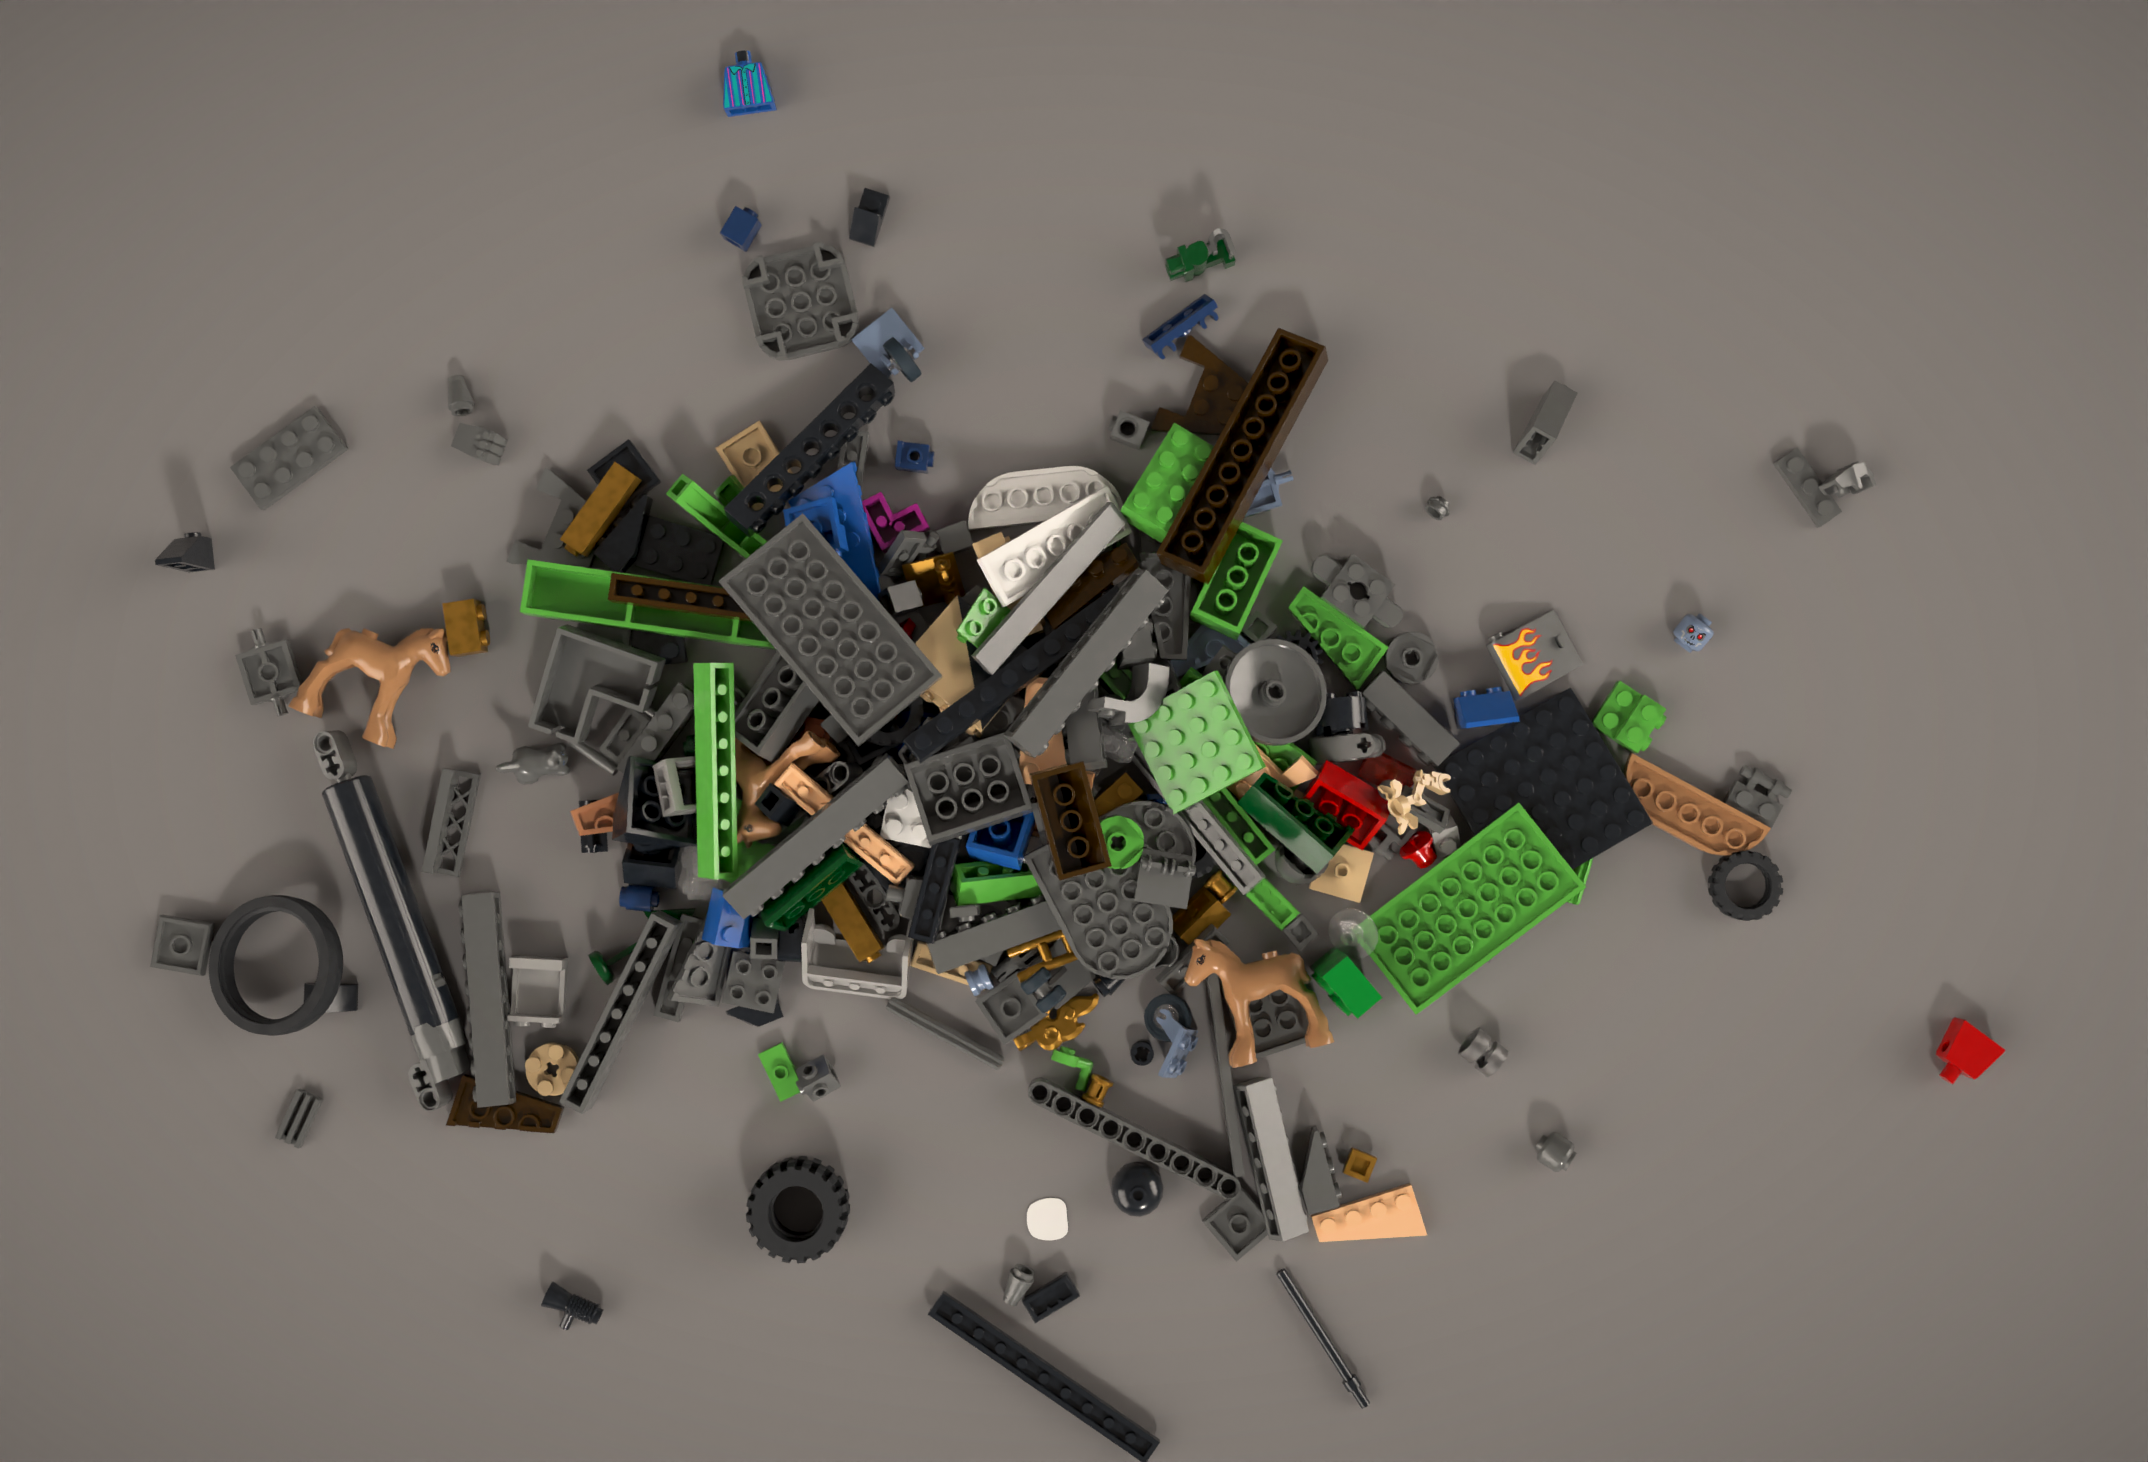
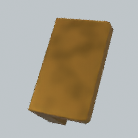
(1200, 913)

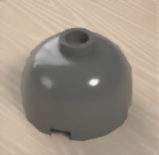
(1293, 868)

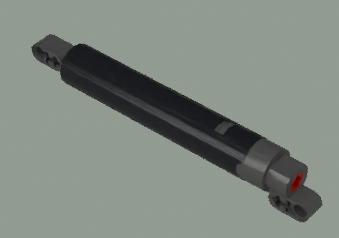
(394, 922)

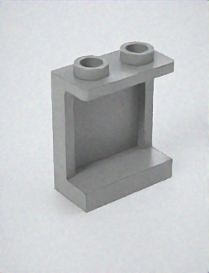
(538, 990)

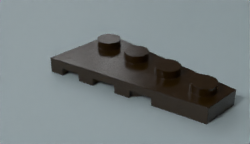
(1100, 575)

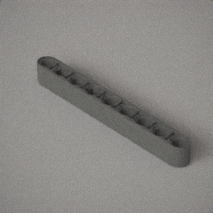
(1142, 1148)

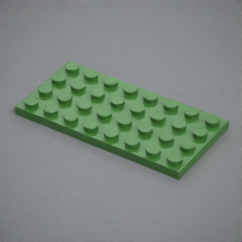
(1470, 907)

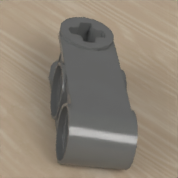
(1345, 747)

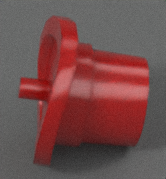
(1419, 849)

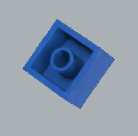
(1002, 843)

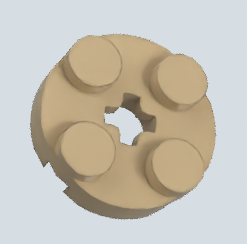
(537, 1063)

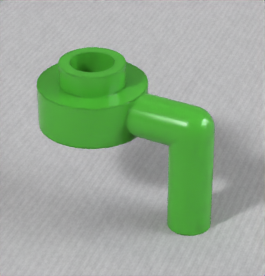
(1067, 1057)

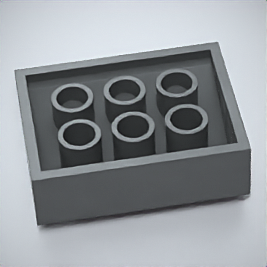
(968, 788)

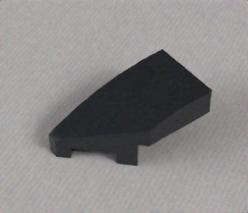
(755, 1017)

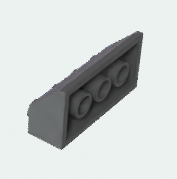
(773, 710)

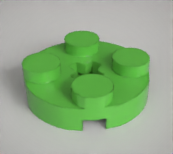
(1133, 840)

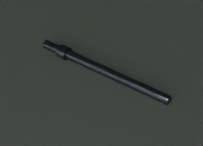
(1350, 1380)

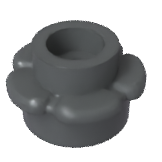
(1437, 507)

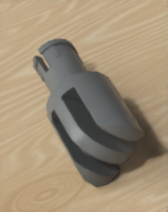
(1009, 964)

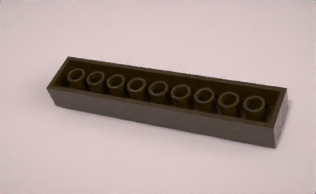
(1243, 456)

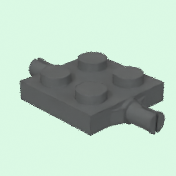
(269, 672)

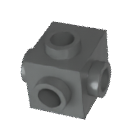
(817, 1078)

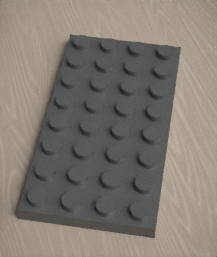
(830, 629)

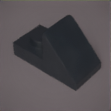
(869, 217)

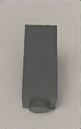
(1545, 422)

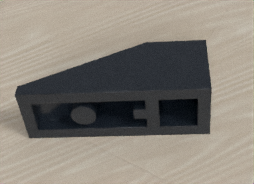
(188, 554)

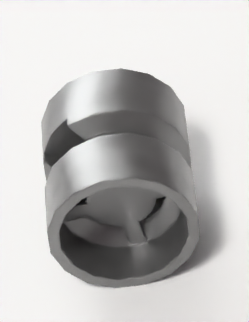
(1485, 1054)

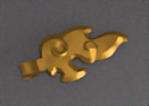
(1052, 1032)

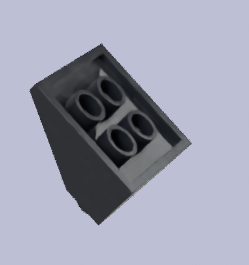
(639, 812)

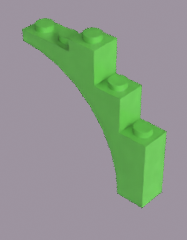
(712, 516)

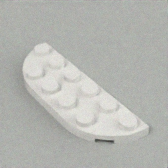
(1034, 496)

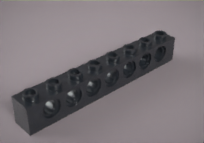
(868, 382)

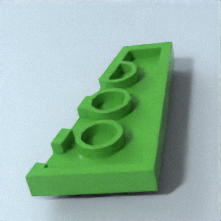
(1342, 640)

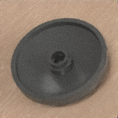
(1276, 691)

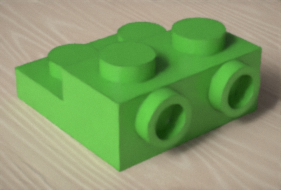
(1629, 718)

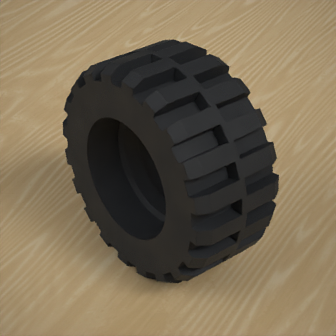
(778, 1238)

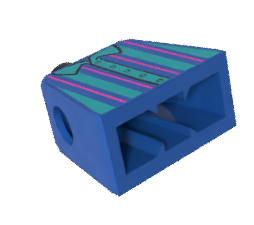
(746, 87)

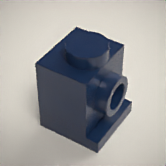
(903, 459)

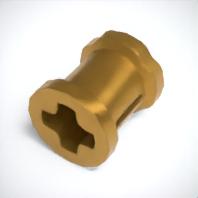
(1220, 886)
(1097, 1090)

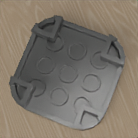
(801, 302)

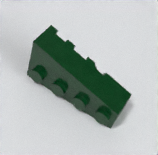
(1295, 822)

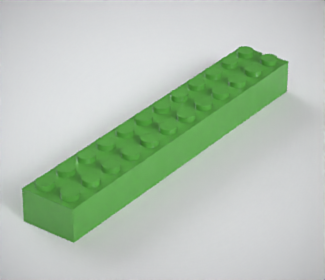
(582, 597)

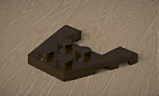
(1213, 398)

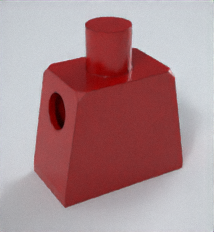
(1966, 1051)

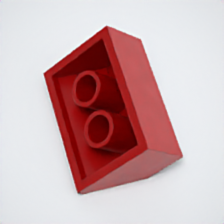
(1348, 800)

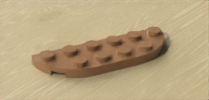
(1691, 812)

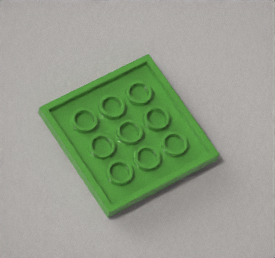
(1197, 743)

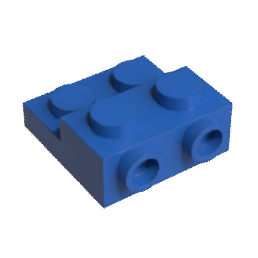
(825, 519)

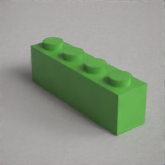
(991, 883)

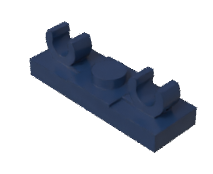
(1181, 325)

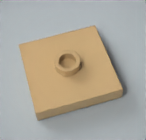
(1345, 874)

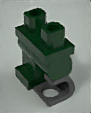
(1201, 256)

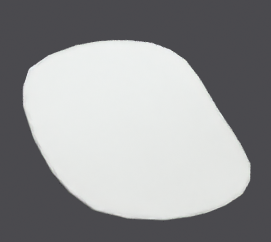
(1047, 1219)

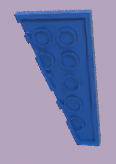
(847, 492)

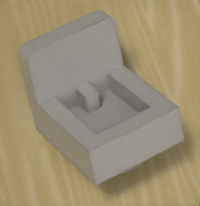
(1447, 840)

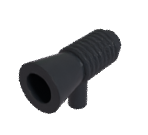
(572, 1305)

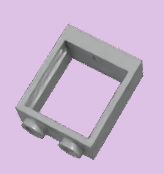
(669, 786)

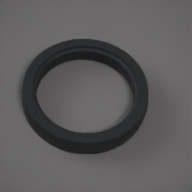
(222, 965)

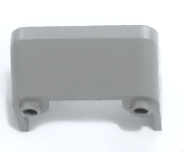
(833, 967)

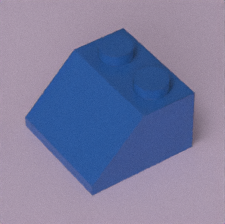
(1484, 709)
(725, 925)

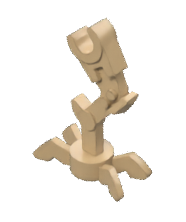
(1400, 806)

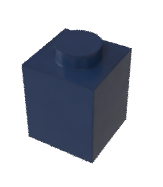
(741, 228)

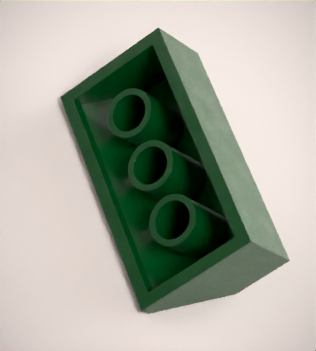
(811, 887)

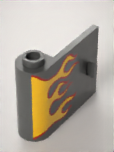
(1533, 655)

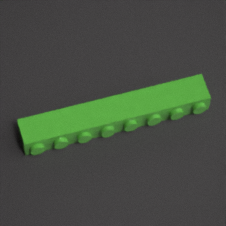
(715, 770)

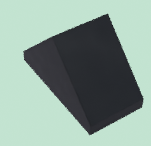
(344, 1001)

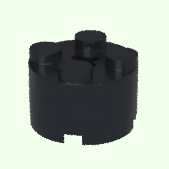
(1343, 715)

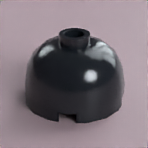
(1137, 1189)

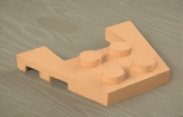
(1295, 774)

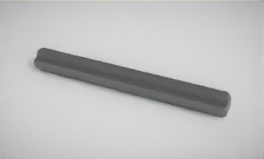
(945, 1033)

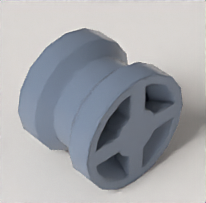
(979, 980)

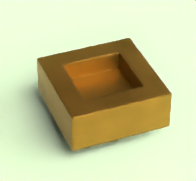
(1359, 1165)

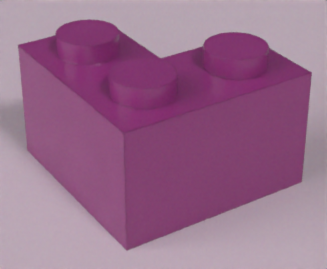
(888, 525)

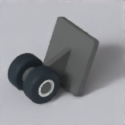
(1059, 984)

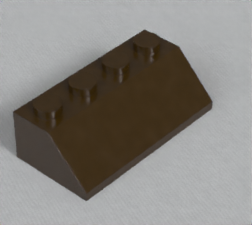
(1070, 820)

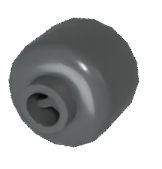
(1555, 1152)

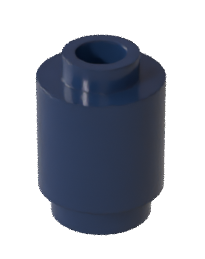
(639, 897)

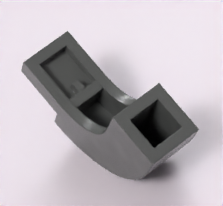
(1145, 696)

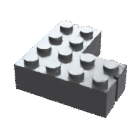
(586, 669)

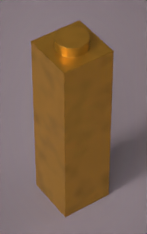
(600, 510)
(853, 924)

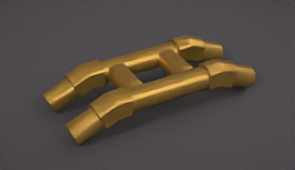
(1048, 961)

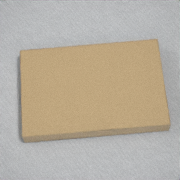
(749, 454)

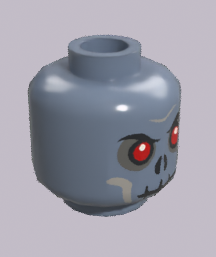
(1693, 632)

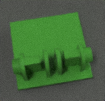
(981, 619)

